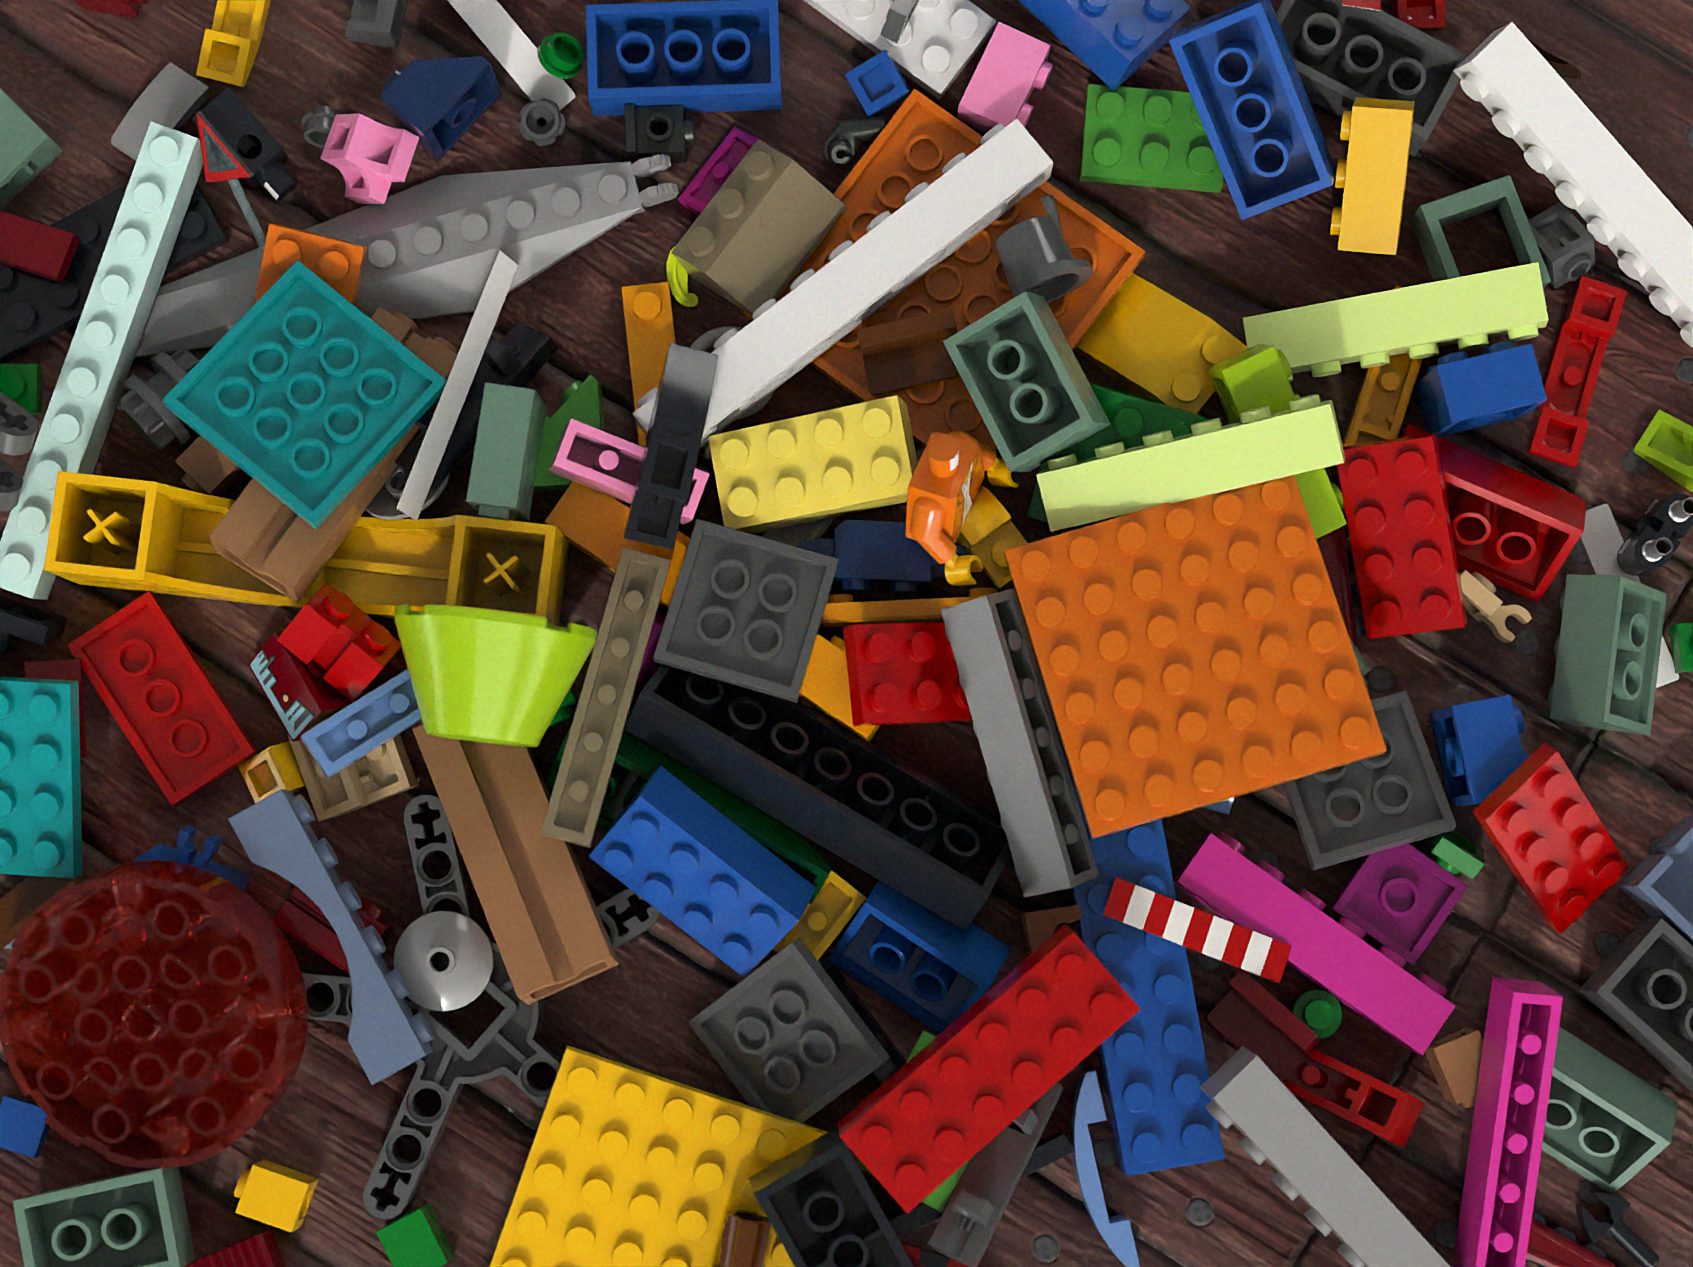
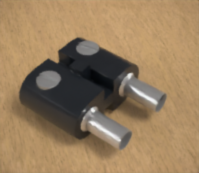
(1656, 535)

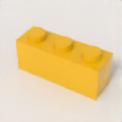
(1373, 175)

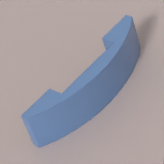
(1088, 1109)

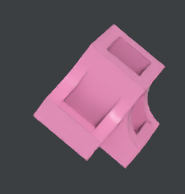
(368, 156)

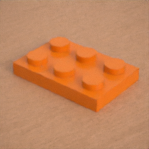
(330, 258)

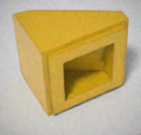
(272, 771)

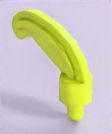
(678, 282)

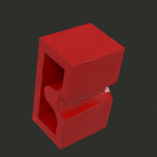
(340, 641)

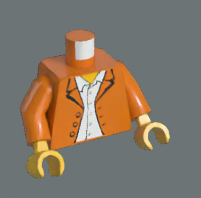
(943, 495)

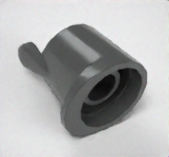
(1039, 257)

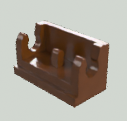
(1041, 924)

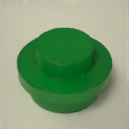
(561, 55)
(1319, 1012)

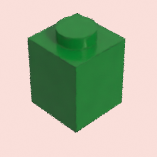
(416, 1240)

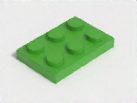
(1146, 140)

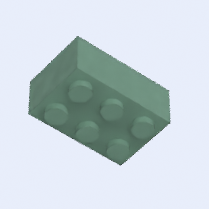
(1026, 382)
(108, 1223)

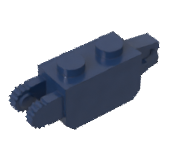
(878, 556)

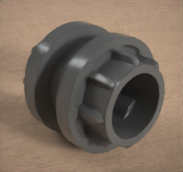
(144, 406)

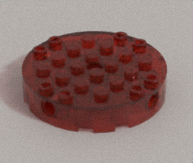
(153, 1013)

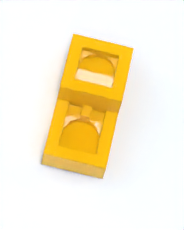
(233, 41)

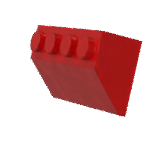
(1507, 521)

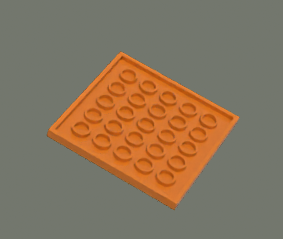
(971, 279)
(1193, 653)

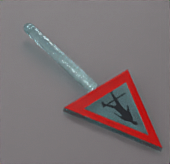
(224, 164)

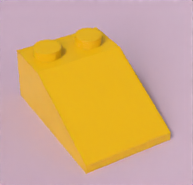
(1158, 346)

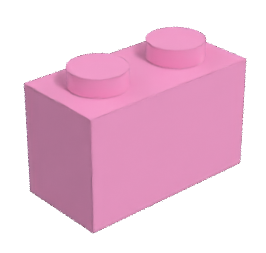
(1005, 79)

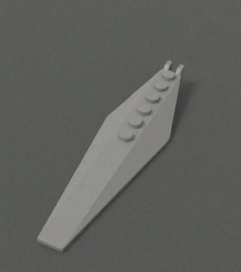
(429, 245)

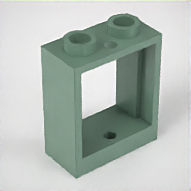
(1499, 194)

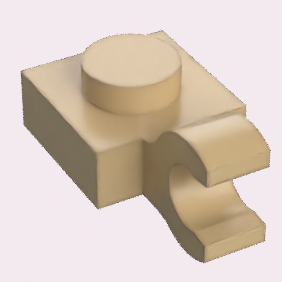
(1485, 606)

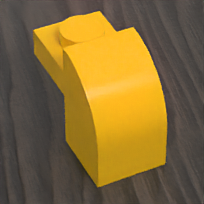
(988, 534)

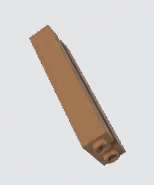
(276, 542)
(522, 878)

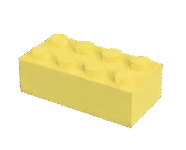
(814, 466)

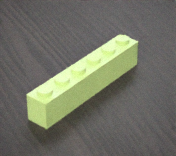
(1405, 321)
(1191, 465)

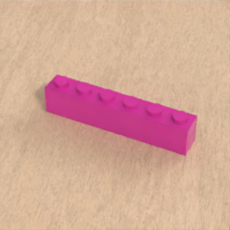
(1321, 948)
(1508, 1124)

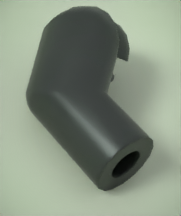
(849, 135)

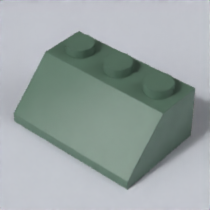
(1607, 653)
(1603, 1116)

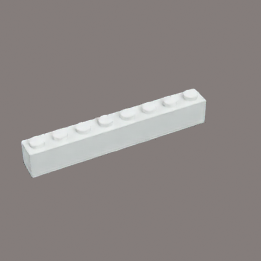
(1585, 167)

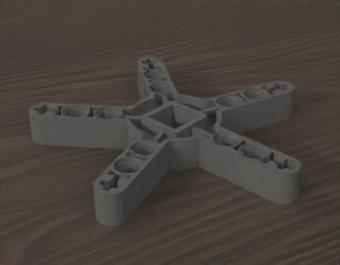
(507, 1045)

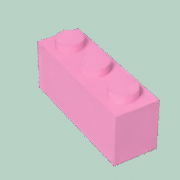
(609, 464)

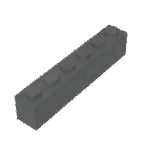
(1019, 743)

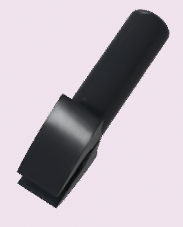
(1615, 1228)

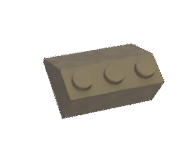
(758, 229)

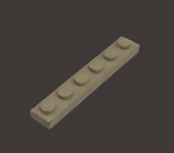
(606, 698)

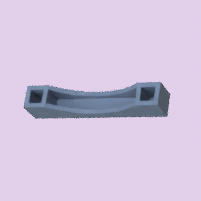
(382, 1025)

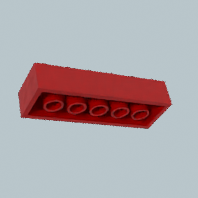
(986, 1068)

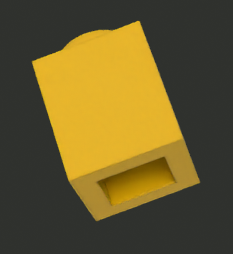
(275, 1195)

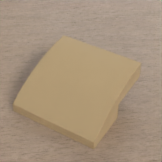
(368, 780)

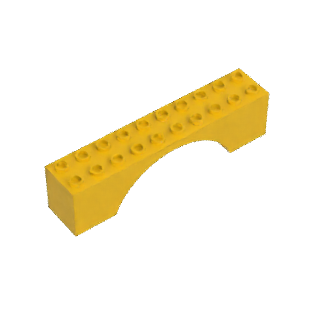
(159, 542)

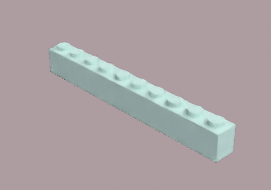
(102, 347)

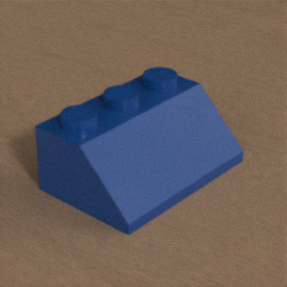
(918, 957)

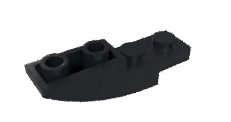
(671, 446)

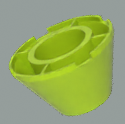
(489, 671)

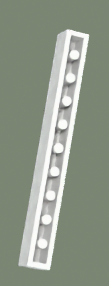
(868, 273)

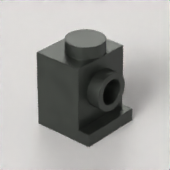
(643, 143)

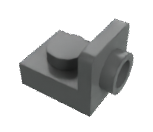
(1563, 244)

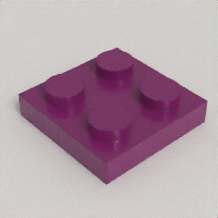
(1399, 899)

